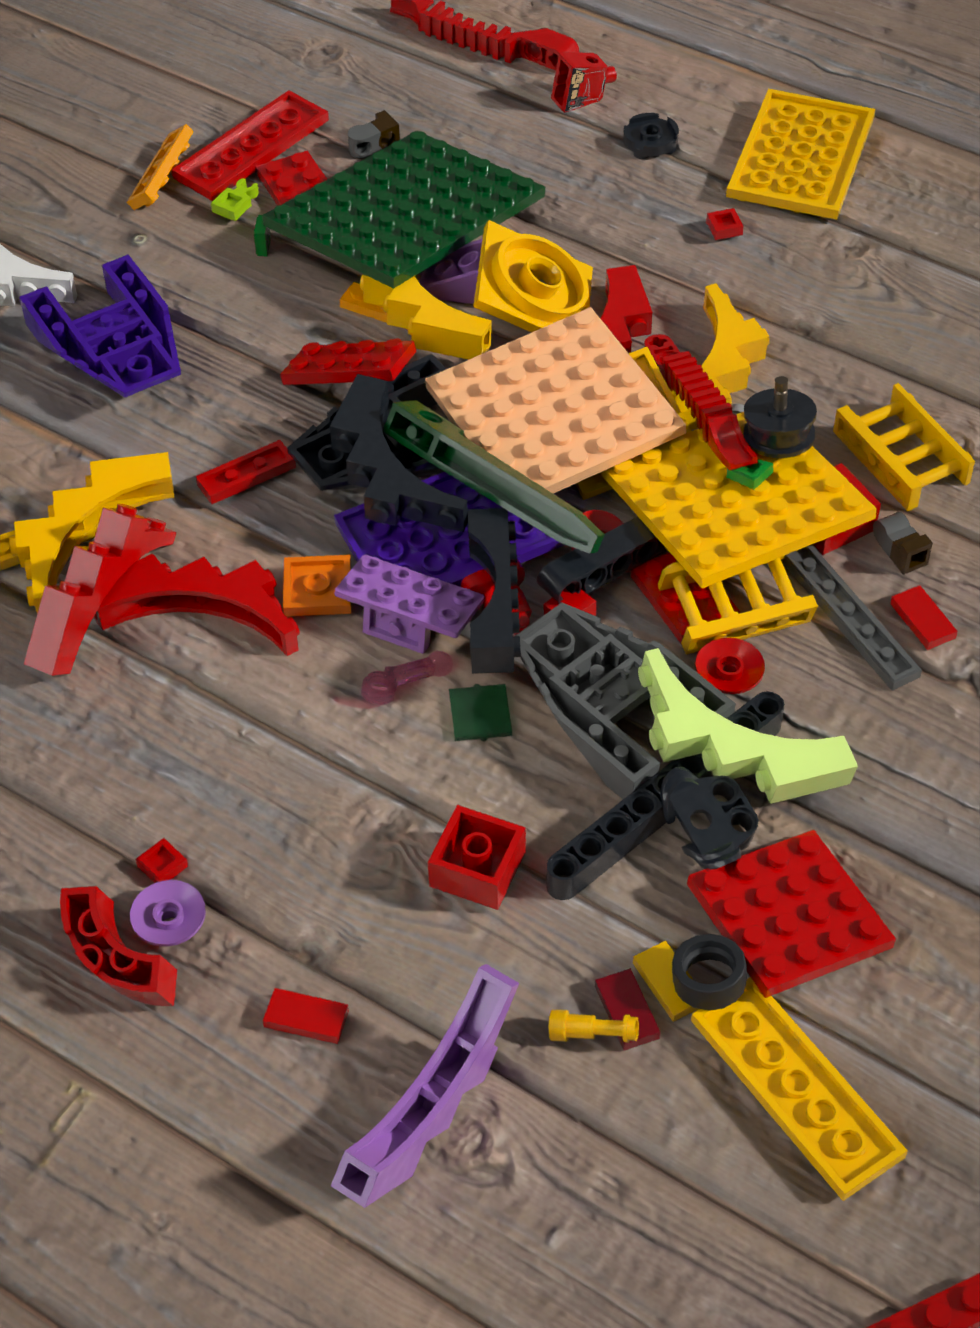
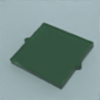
(480, 712)

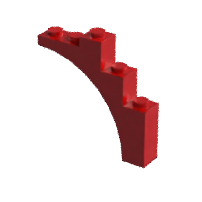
(627, 305)
(92, 572)
(199, 587)

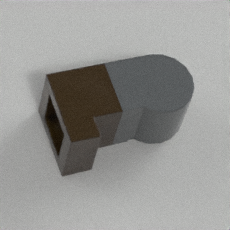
(373, 136)
(902, 541)

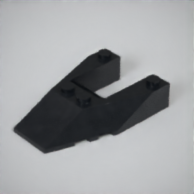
(329, 466)

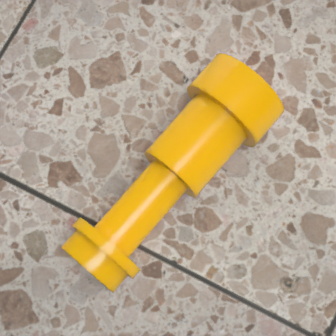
(566, 1025)

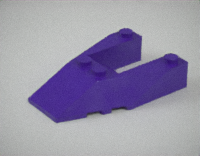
(120, 345)

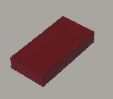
(623, 997)

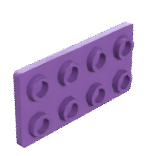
(407, 604)

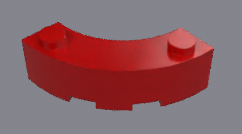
(92, 930)

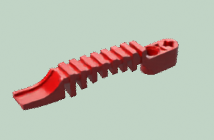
(538, 45)
(710, 408)

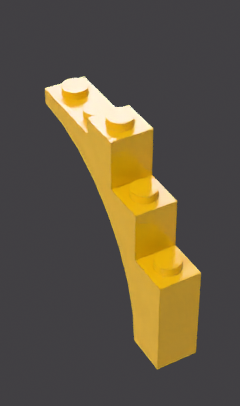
(428, 320)
(734, 348)
(48, 542)

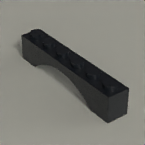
(492, 631)

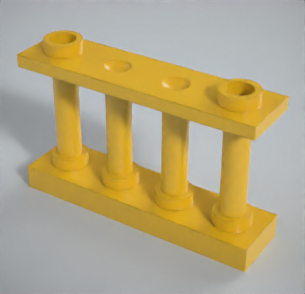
(889, 467)
(758, 621)

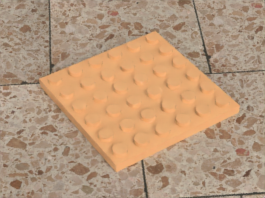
(558, 402)

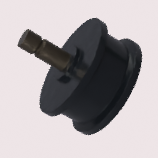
(779, 421)

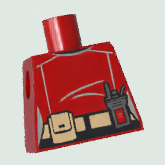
(580, 80)

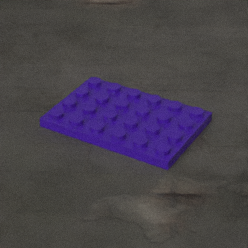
(430, 547)

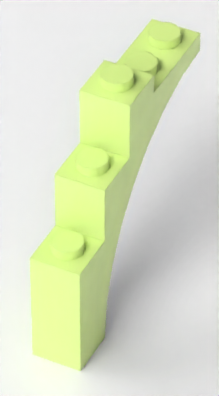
(781, 765)

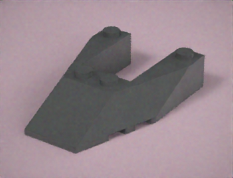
(594, 681)

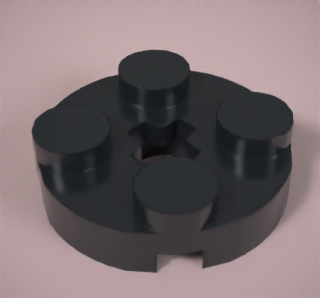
(662, 138)

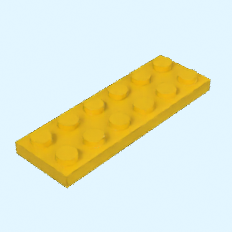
(801, 1090)

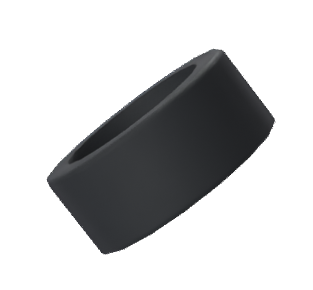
(709, 995)

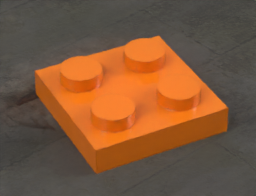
(312, 583)

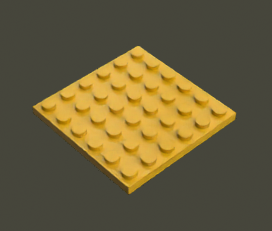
(728, 528)

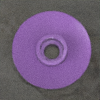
(164, 901)

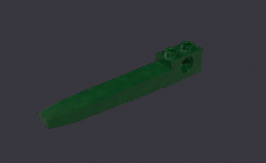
(453, 453)

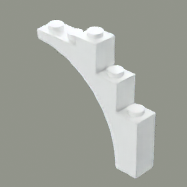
(22, 277)

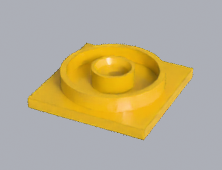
(511, 275)

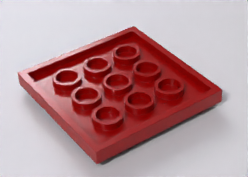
(791, 912)

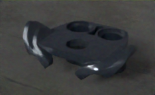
(720, 843)

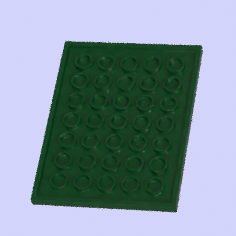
(403, 208)

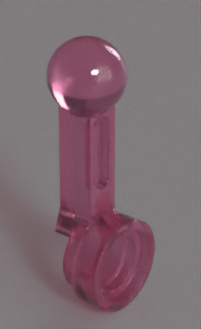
(436, 664)

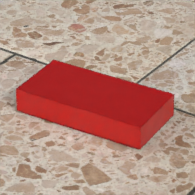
(923, 617)
(306, 1015)

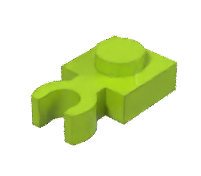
(235, 202)

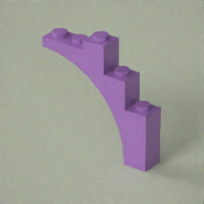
(460, 1062)

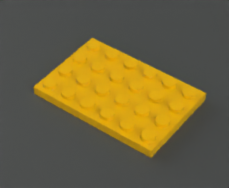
(801, 154)

